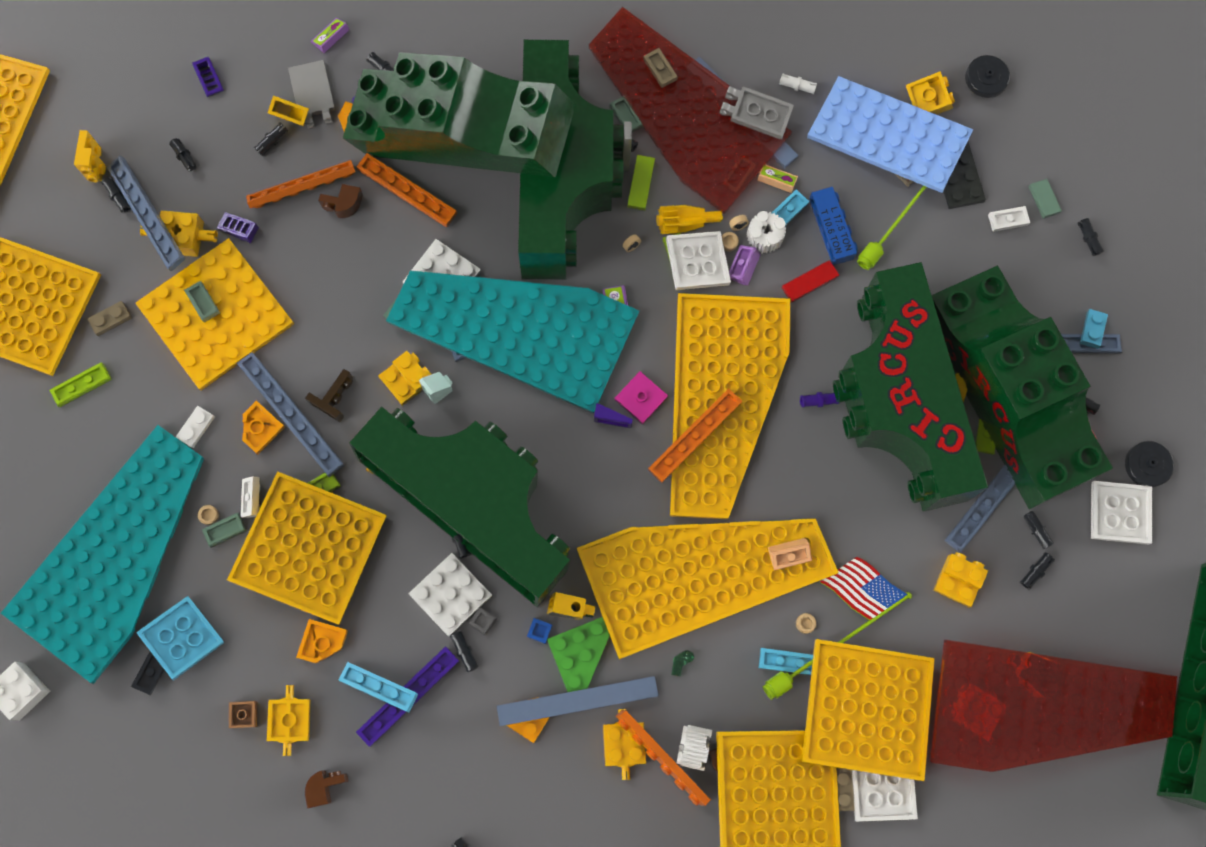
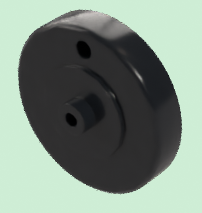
(987, 76)
(1149, 464)

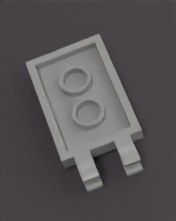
(312, 90)
(757, 111)

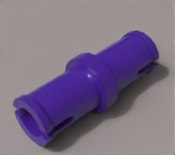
(818, 399)

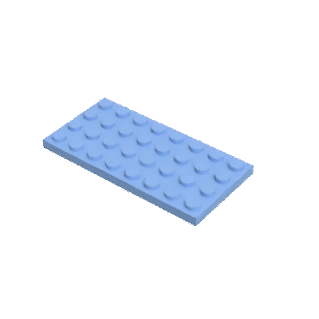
(890, 134)

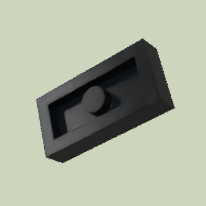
(148, 675)

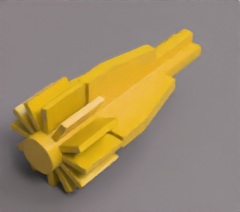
(684, 218)

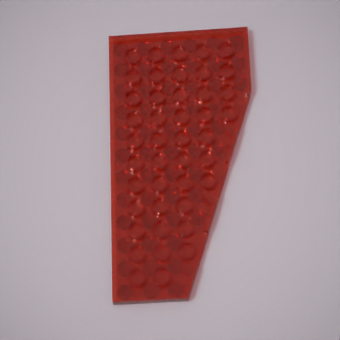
(684, 117)
(1031, 708)

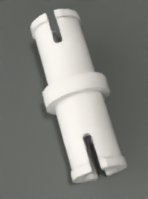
(798, 83)

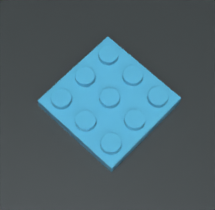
(180, 638)

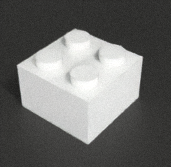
(20, 691)

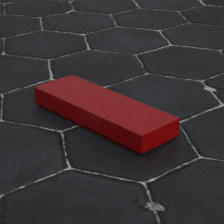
(810, 281)

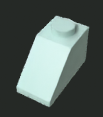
(436, 386)

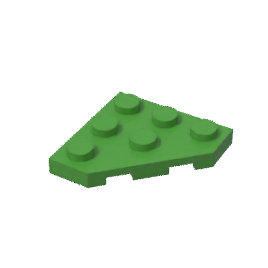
(579, 653)

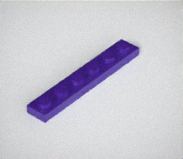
(420, 683)

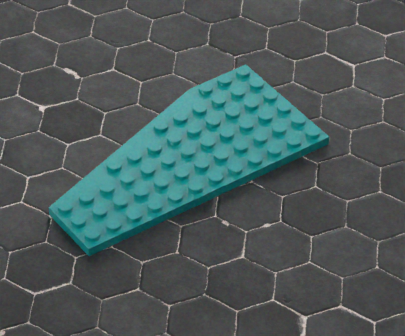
(534, 332)
(103, 570)

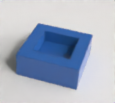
(539, 630)

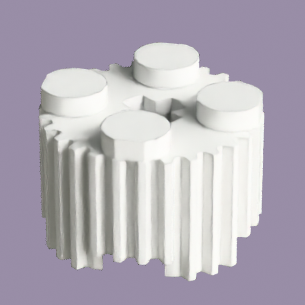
(766, 223)
(695, 748)

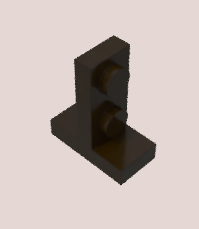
(333, 396)

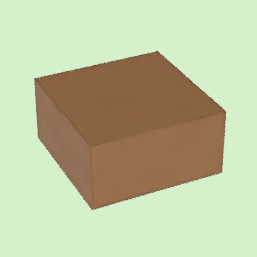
(243, 714)

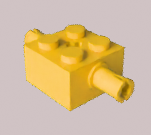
(186, 231)

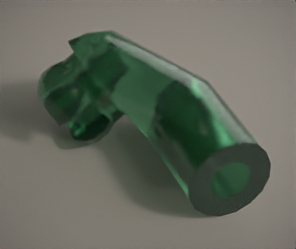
(681, 660)

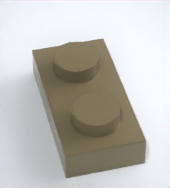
(660, 67)
(109, 318)
(845, 790)

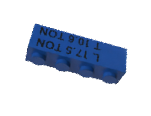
(833, 225)

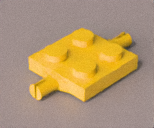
(288, 720)
(621, 749)

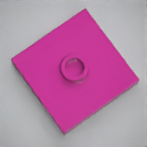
(641, 397)

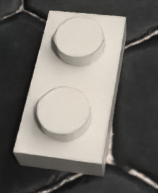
(1009, 218)
(195, 427)
(250, 497)

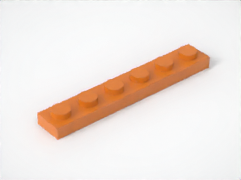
(299, 184)
(406, 190)
(694, 435)
(668, 765)

